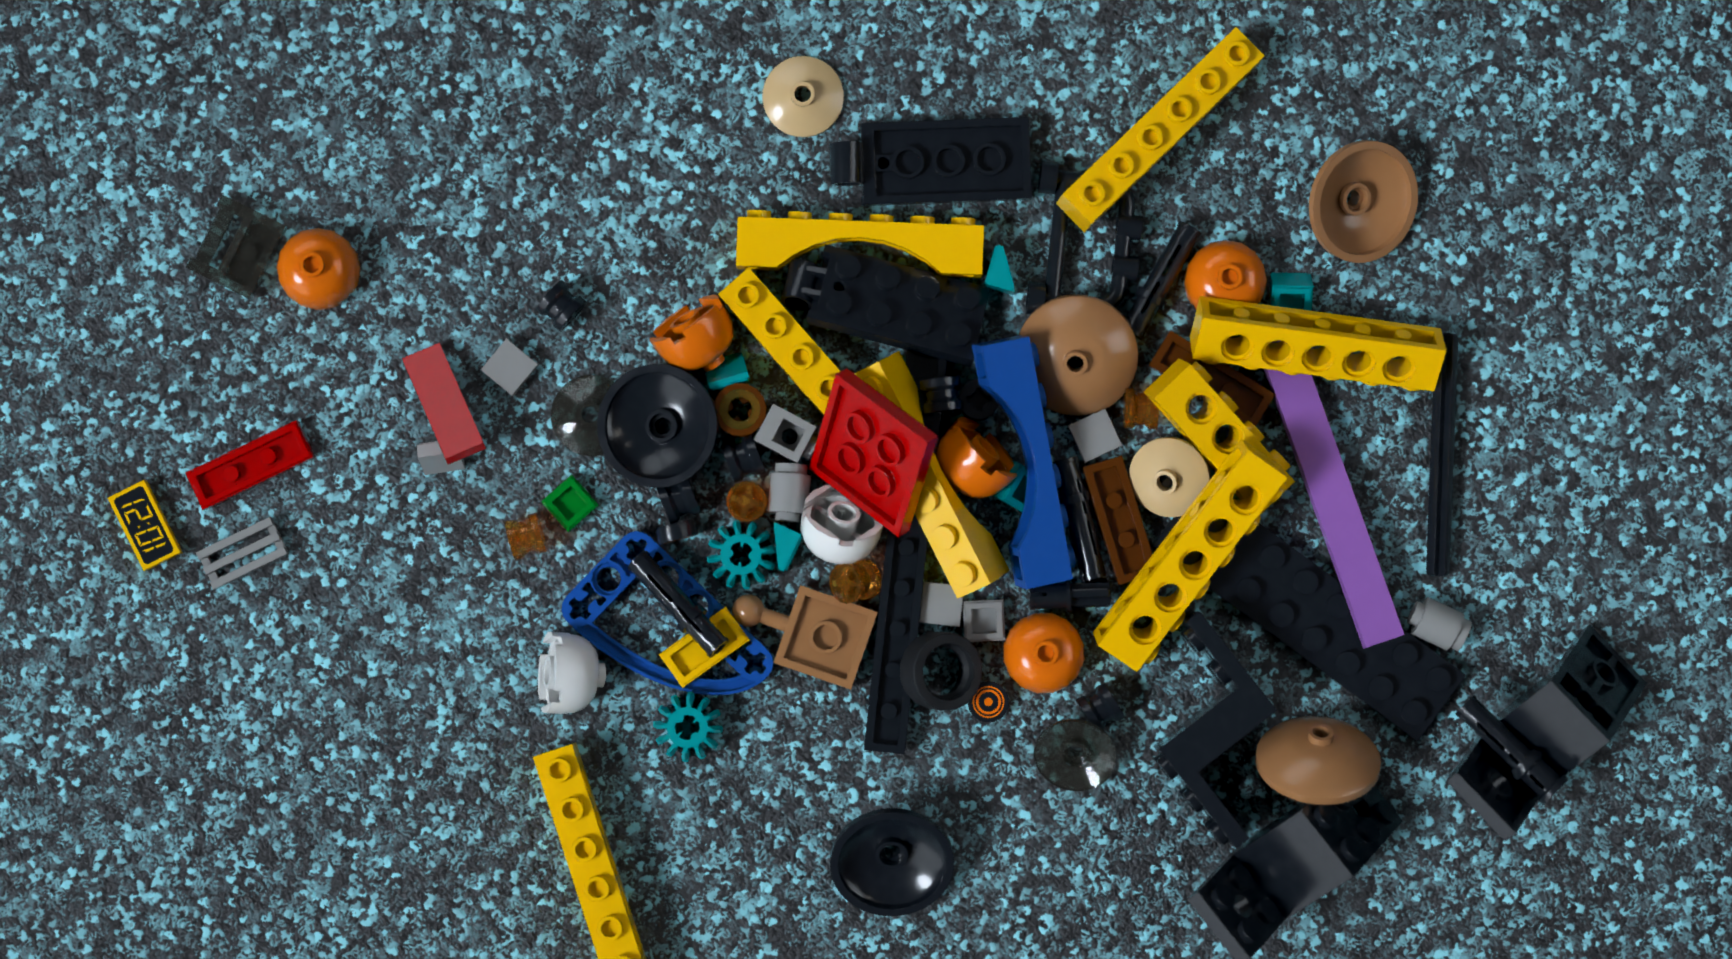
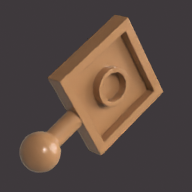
(818, 636)

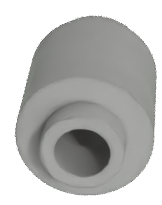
(788, 491)
(1439, 624)

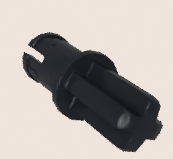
(1070, 596)

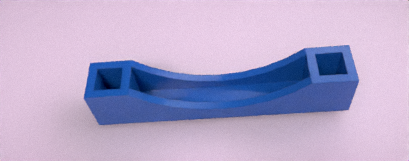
(1039, 543)

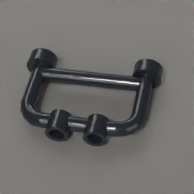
(1127, 229)

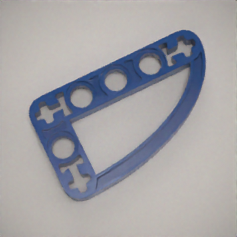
(618, 559)

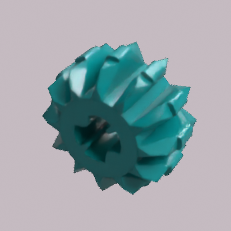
(728, 553)
(696, 737)

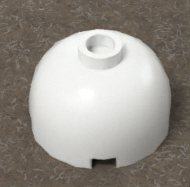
(837, 527)
(568, 673)

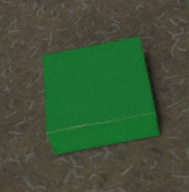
(570, 503)

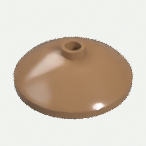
(1379, 205)
(1097, 335)
(1318, 760)

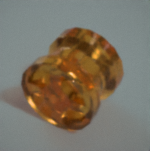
(1139, 410)
(742, 499)
(526, 536)
(855, 581)

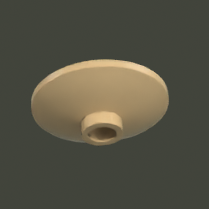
(806, 117)
(1178, 461)

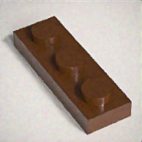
(1248, 395)
(1118, 517)

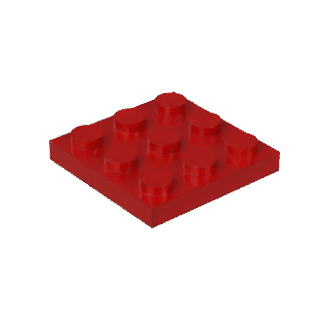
(873, 452)

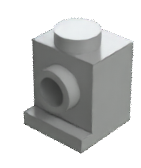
(773, 427)

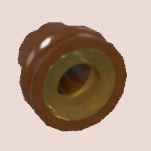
(746, 394)

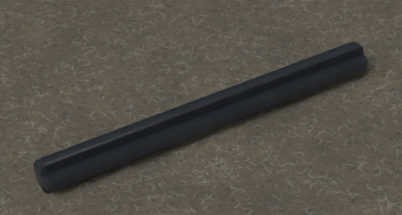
(1442, 463)

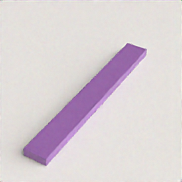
(1335, 507)

